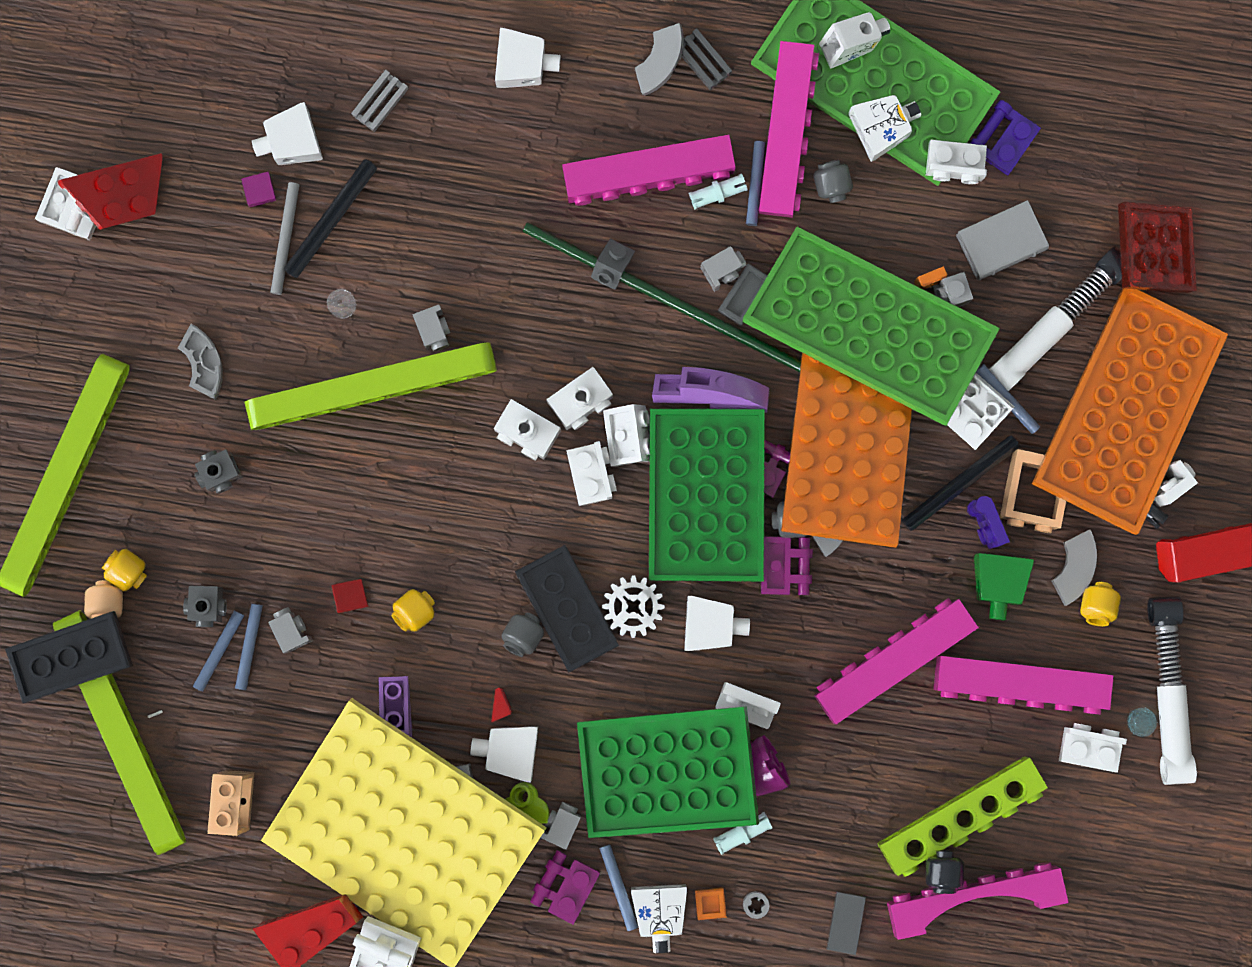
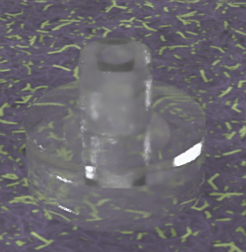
(343, 309)

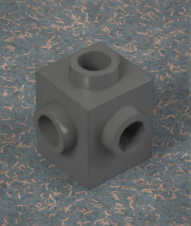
(227, 471)
(215, 605)

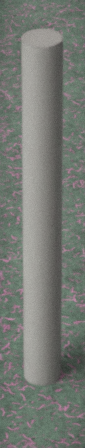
(284, 239)

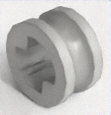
(764, 907)

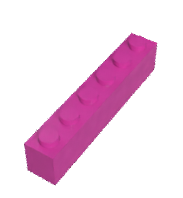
(787, 129)
(649, 169)
(895, 661)
(1023, 682)

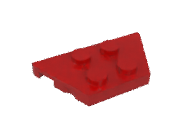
(117, 192)

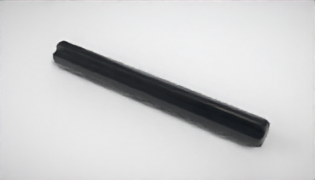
(330, 218)
(961, 483)

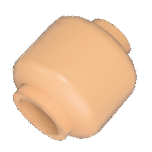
(103, 599)

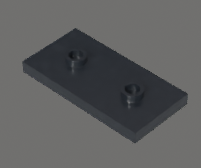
(566, 608)
(69, 657)

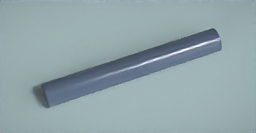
(755, 183)
(1022, 415)
(248, 646)
(218, 651)
(618, 887)

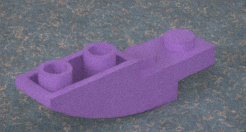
(710, 387)
(395, 702)

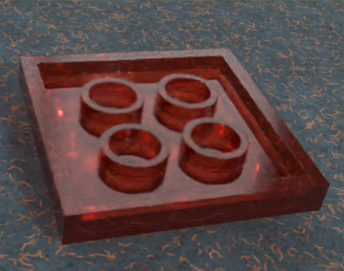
(1157, 247)

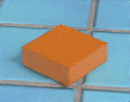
(931, 278)
(710, 903)

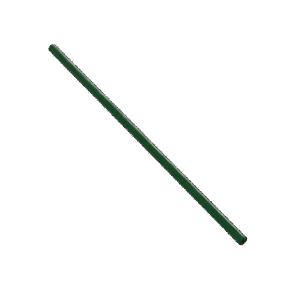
(668, 299)

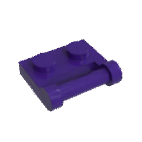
(1013, 140)
(990, 524)

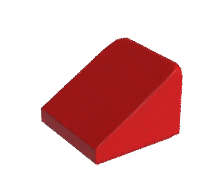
(349, 596)
(501, 705)

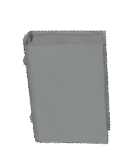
(1002, 240)

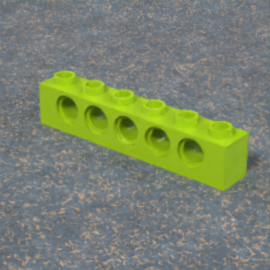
(1030, 789)

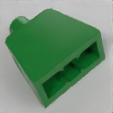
(1001, 581)

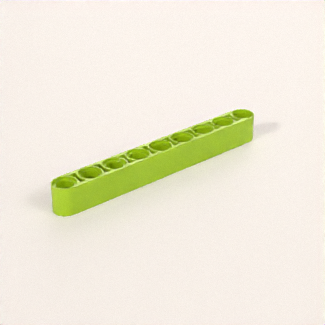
(370, 386)
(63, 475)
(130, 757)

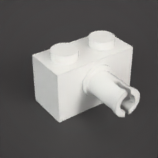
(580, 399)
(526, 430)

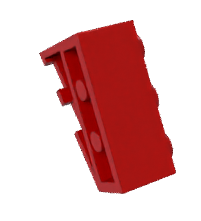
(305, 932)

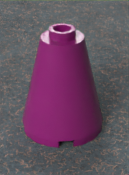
(768, 771)

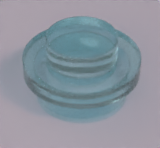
(1141, 722)

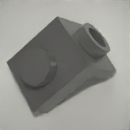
(612, 264)

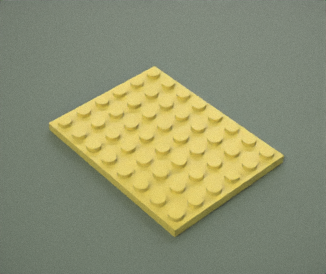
(403, 833)

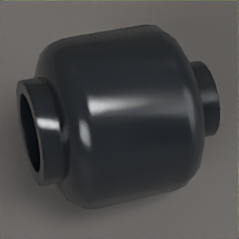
(944, 872)

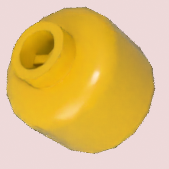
(124, 570)
(1100, 604)
(413, 610)

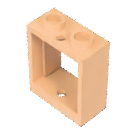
(1017, 519)
(226, 812)

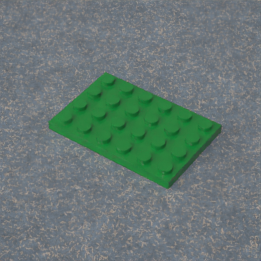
(706, 495)
(668, 772)

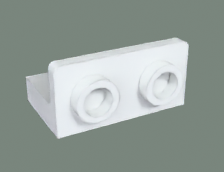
(956, 161)
(628, 434)
(590, 473)
(1180, 481)
(759, 708)
(1090, 748)

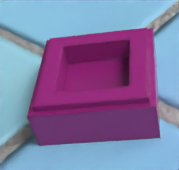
(258, 189)

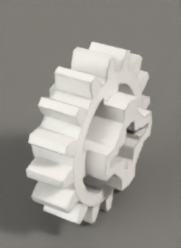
(623, 616)

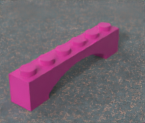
(914, 913)

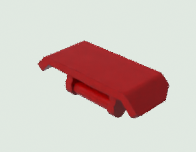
(1205, 553)

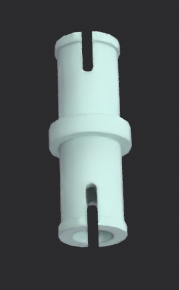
(718, 191)
(741, 834)

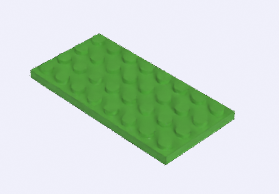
(899, 65)
(871, 325)

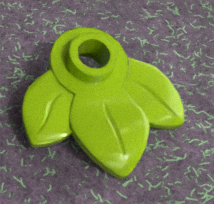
(533, 806)

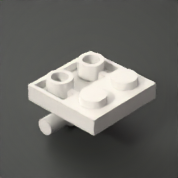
(60, 210)
(979, 412)
(384, 946)

